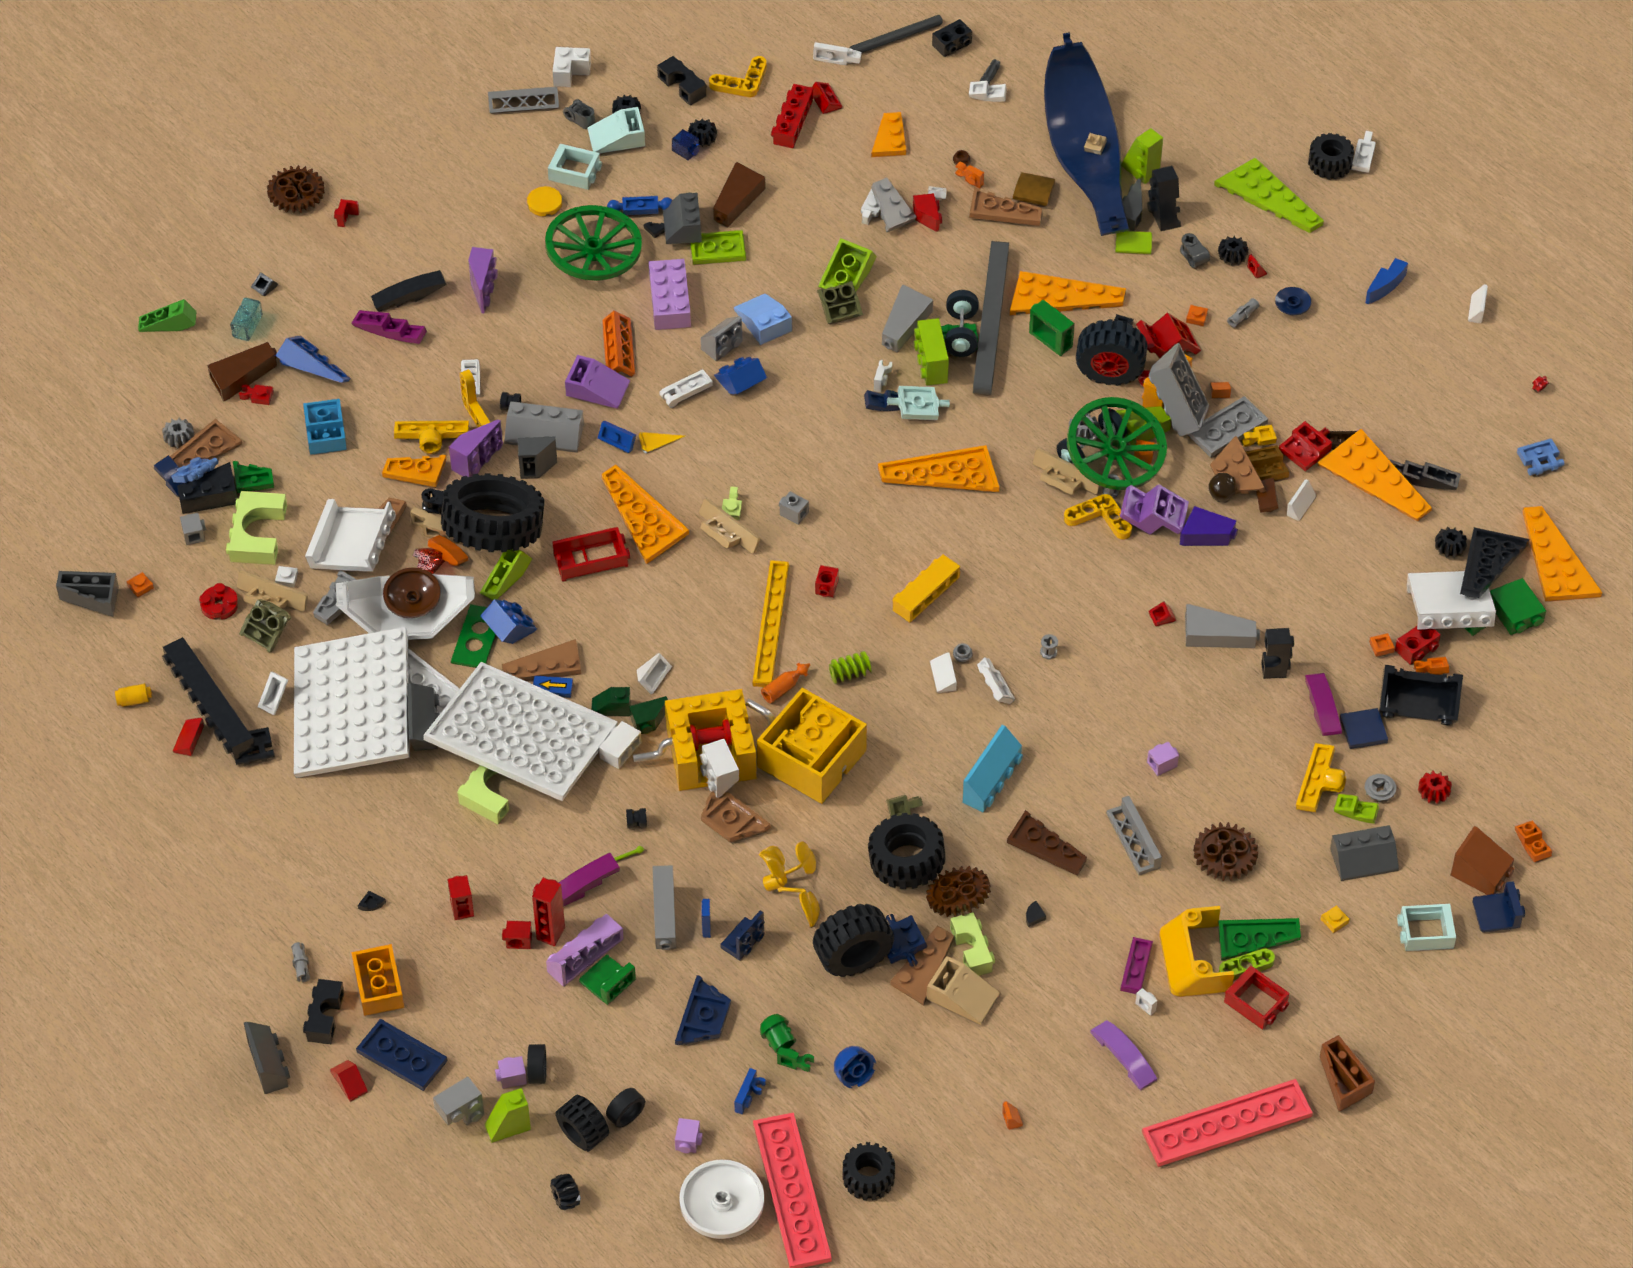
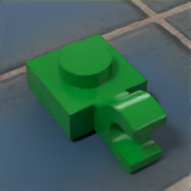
(791, 1059)

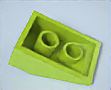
(848, 264)

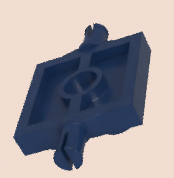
(907, 940)

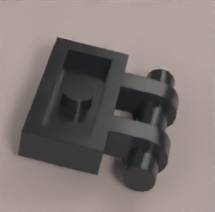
(261, 741)

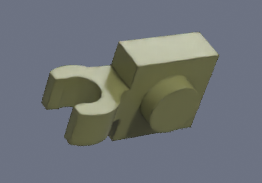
(902, 805)

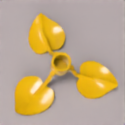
(775, 861)

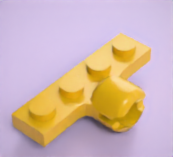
(430, 432)
(1319, 778)

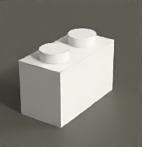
(620, 744)

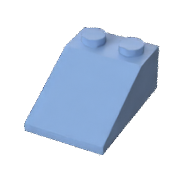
(765, 318)

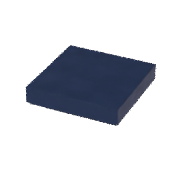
(1363, 728)

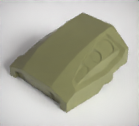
(840, 303)
(265, 624)

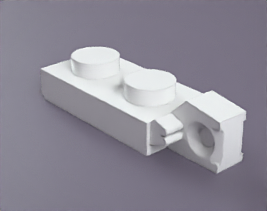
(835, 54)
(1364, 153)
(869, 208)
(995, 681)

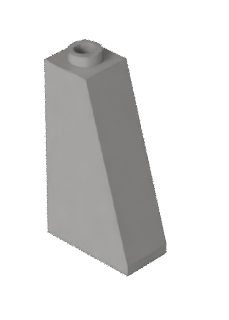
(907, 310)
(1218, 629)
(664, 907)

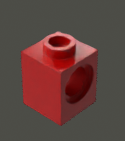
(826, 581)
(517, 934)

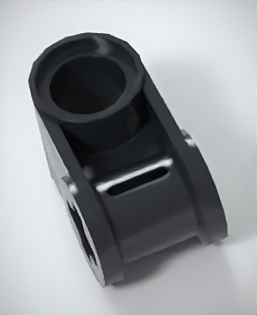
(435, 501)

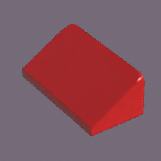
(825, 97)
(189, 736)

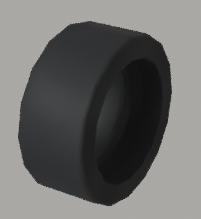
(536, 1064)
(625, 1107)

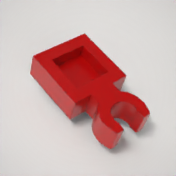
(259, 394)

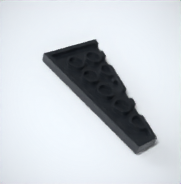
(1488, 558)

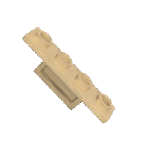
(1062, 473)
(726, 528)
(270, 591)

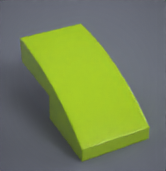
(1358, 810)

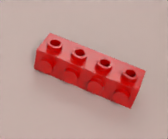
(792, 116)
(548, 911)

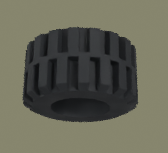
(1331, 156)
(582, 1123)
(874, 1157)

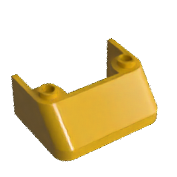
(1183, 973)

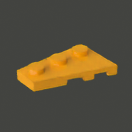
(890, 136)
(417, 471)

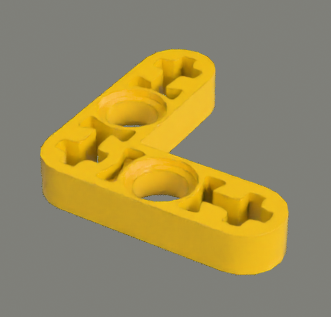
(743, 87)
(470, 400)
(1104, 510)

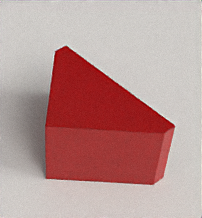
(349, 1080)

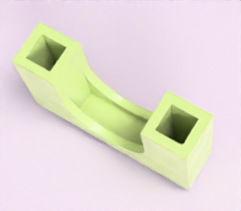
(252, 507)
(480, 799)

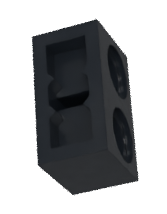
(952, 38)

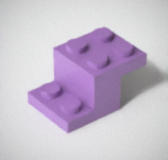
(1154, 509)

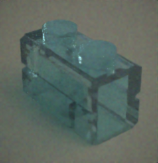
(246, 319)

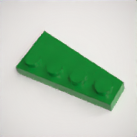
(1250, 935)

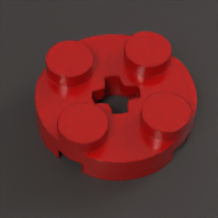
(216, 593)

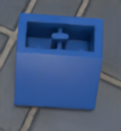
(741, 375)
(508, 621)

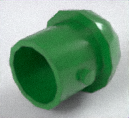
(776, 1031)

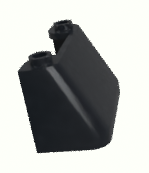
(1420, 695)

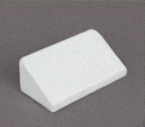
(1477, 305)
(1301, 501)
(943, 673)

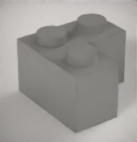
(460, 1102)

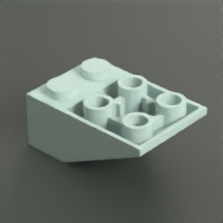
(618, 131)

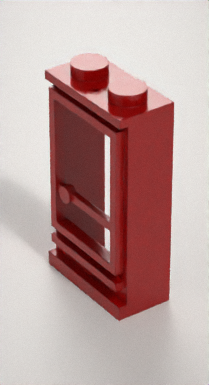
(565, 561)

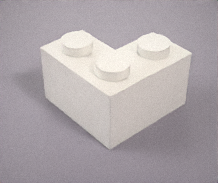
(568, 63)

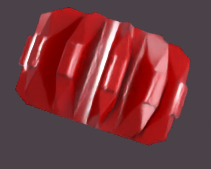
(1434, 787)

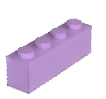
(584, 949)

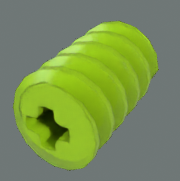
(849, 666)

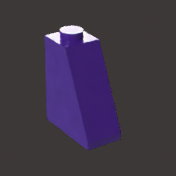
(1207, 529)

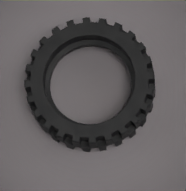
(491, 531)

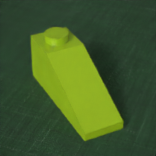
(505, 573)

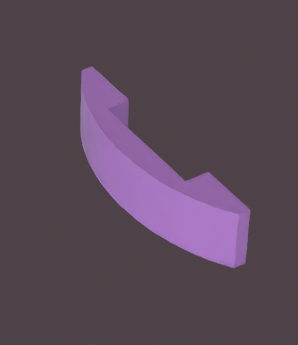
(1126, 1052)

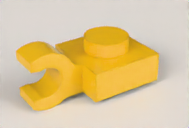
(1262, 435)

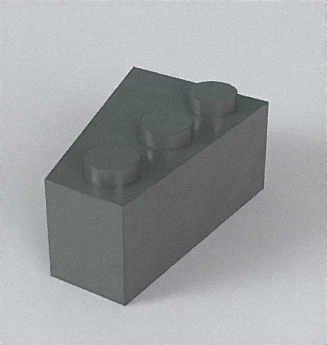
(89, 590)

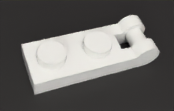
(686, 388)

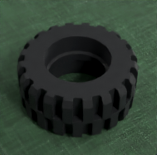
(910, 870)
(853, 940)

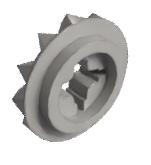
(1376, 781)

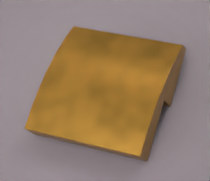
(1034, 189)
(1268, 463)

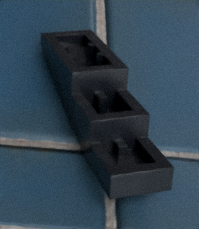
(411, 288)
(1428, 475)

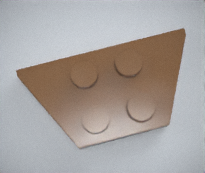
(1237, 464)
(732, 818)

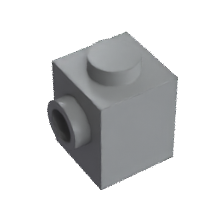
(794, 507)
(192, 528)

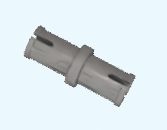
(1243, 312)
(300, 962)

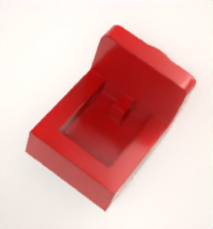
(345, 208)

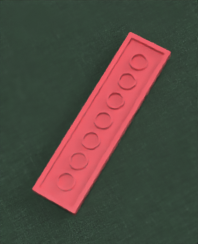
(1227, 1122)
(792, 1191)

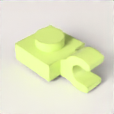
(732, 505)

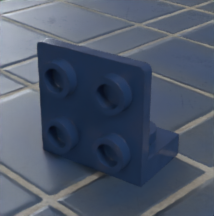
(744, 936)

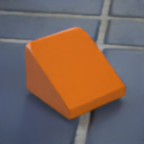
(1220, 389)
(1145, 456)
(1011, 1116)

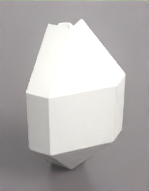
(366, 606)

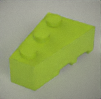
(1144, 155)

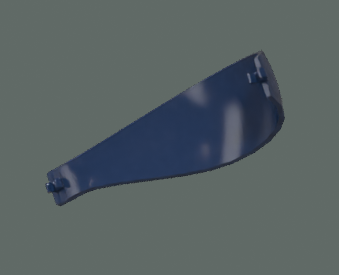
(1073, 110)

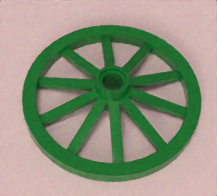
(593, 247)
(1117, 441)

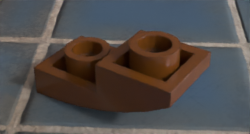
(1268, 500)

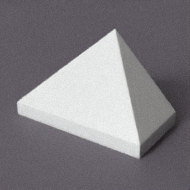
(653, 672)
(272, 693)

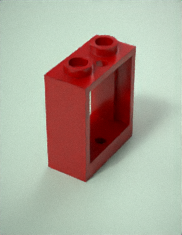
(1254, 977)

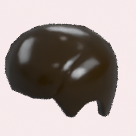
(1222, 487)

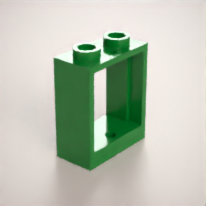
(1057, 341)

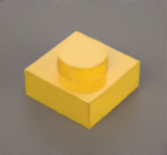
(1334, 919)

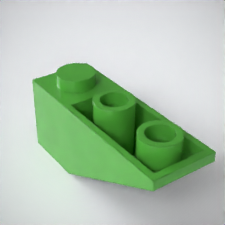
(169, 318)

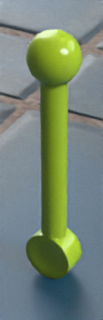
(639, 849)

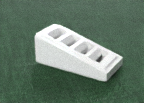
(474, 367)

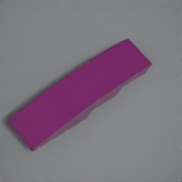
(388, 327)
(1323, 704)
(587, 878)

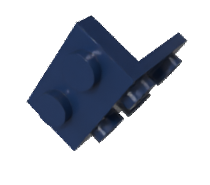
(1499, 910)

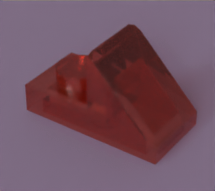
(428, 559)

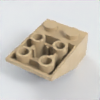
(961, 991)

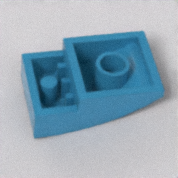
(324, 426)

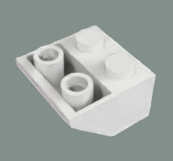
(718, 767)

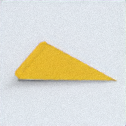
(652, 441)

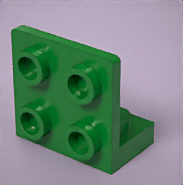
(608, 978)

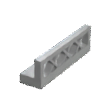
(523, 93)
(1141, 833)

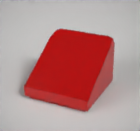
(1255, 267)
(1162, 614)

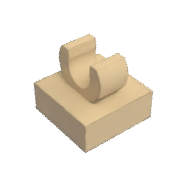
(1095, 144)

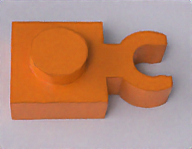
(972, 175)
(1433, 665)

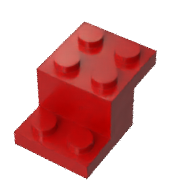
(1167, 333)

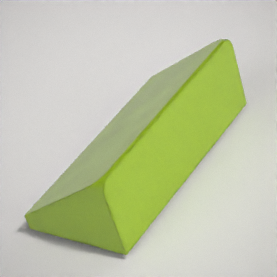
(1133, 242)

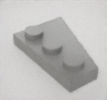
(892, 206)
(326, 609)

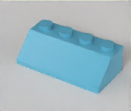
(992, 769)

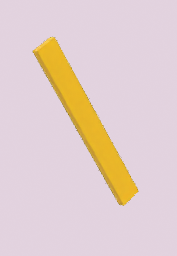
(770, 623)

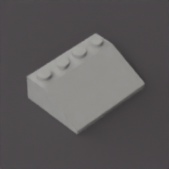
(1179, 391)

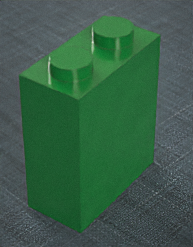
(1517, 606)

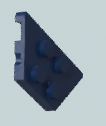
(703, 1014)

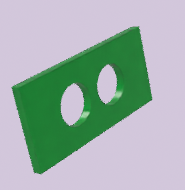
(461, 654)

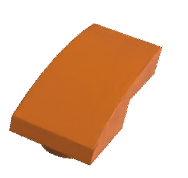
(451, 552)
(1532, 841)

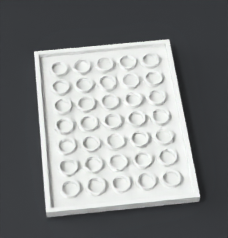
(351, 702)
(520, 731)

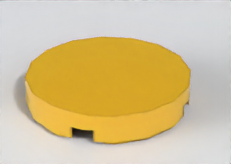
(544, 201)

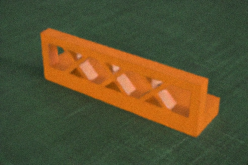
(614, 342)

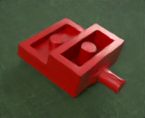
(1306, 445)

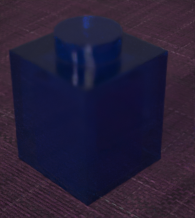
(685, 144)

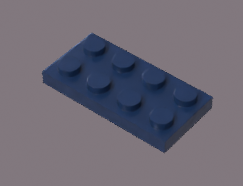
(401, 1054)

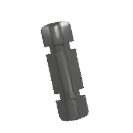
(991, 71)

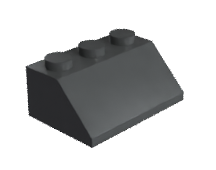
(683, 219)
(421, 714)
(1364, 853)
(267, 1057)

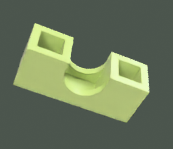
(968, 930)

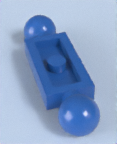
(640, 205)

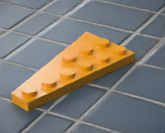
(1063, 293)
(952, 469)
(1370, 470)
(647, 520)
(1557, 565)

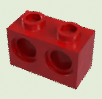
(1417, 643)
(460, 897)

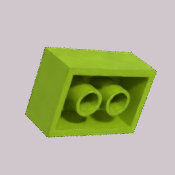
(931, 352)

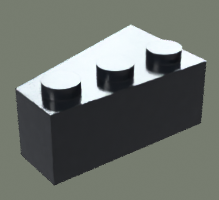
(1163, 198)
(209, 492)

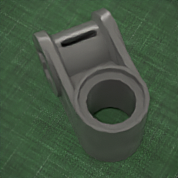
(580, 114)
(1193, 250)

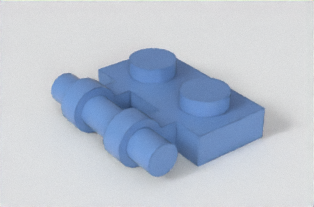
(1540, 452)
(194, 470)

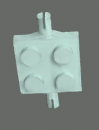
(918, 402)

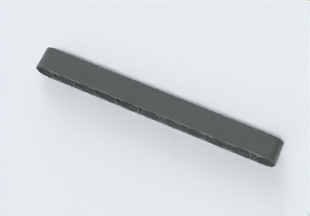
(991, 318)

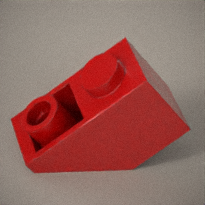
(926, 211)

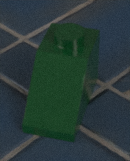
(613, 702)
(648, 714)

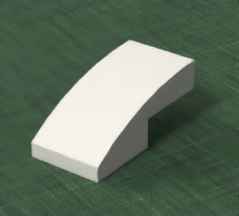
(982, 91)

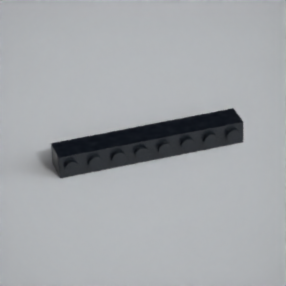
(208, 698)

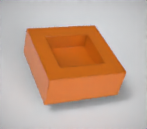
(1197, 315)
(140, 584)
(1382, 644)

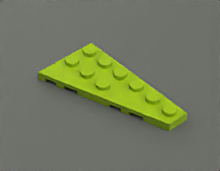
(1267, 192)

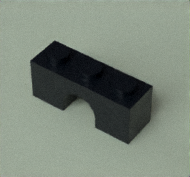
(690, 87)
(1278, 653)
(326, 995)

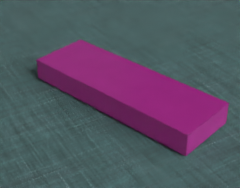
(1136, 965)

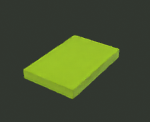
(719, 248)

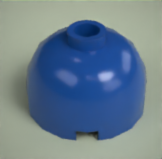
(854, 1066)

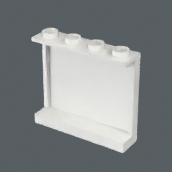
(349, 537)
(1441, 604)

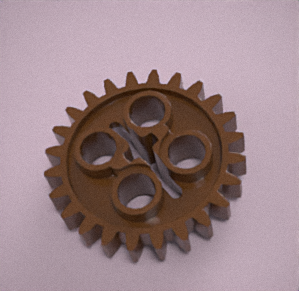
(306, 183)
(1211, 842)
(958, 891)

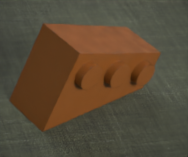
(1345, 1073)

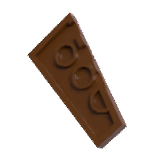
(1039, 841)

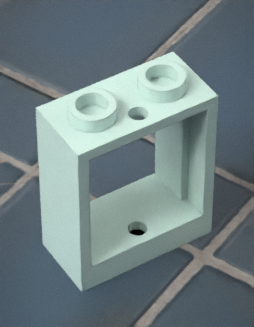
(573, 178)
(1427, 912)

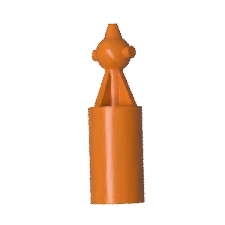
(783, 683)

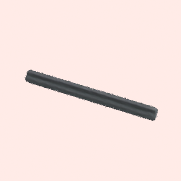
(898, 34)

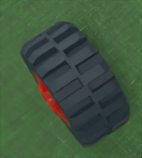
(1111, 352)

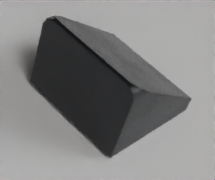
(264, 284)

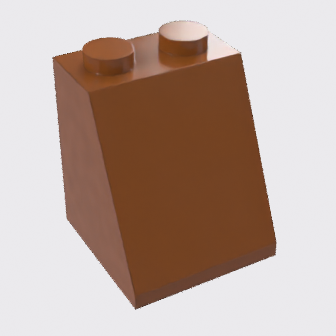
(1482, 863)

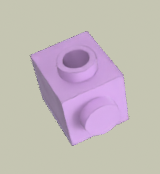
(1163, 758)
(511, 1072)
(688, 1135)

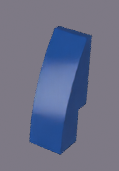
(1386, 280)

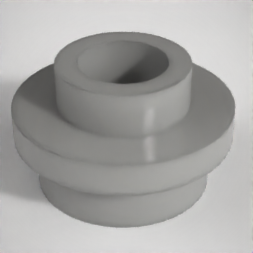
(962, 648)

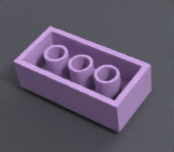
(669, 294)

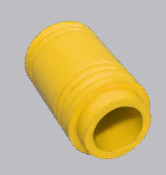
(133, 695)

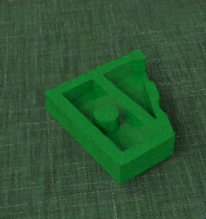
(252, 477)

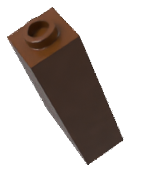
(737, 194)
(241, 369)

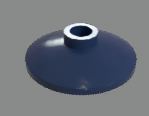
(1293, 301)

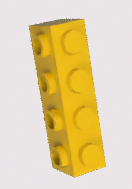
(926, 588)

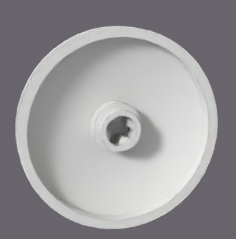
(721, 1199)

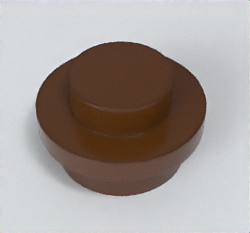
(961, 156)

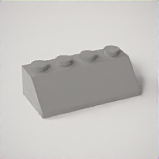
(541, 421)

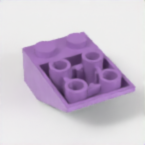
(482, 274)
(595, 382)
(475, 448)

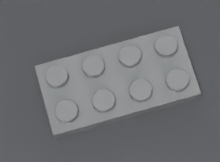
(1226, 424)

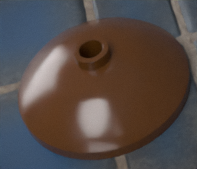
(411, 584)

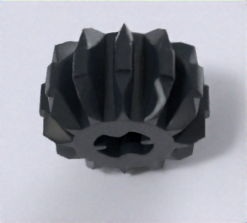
(625, 102)
(703, 130)
(1233, 250)
(1450, 542)
(565, 1191)

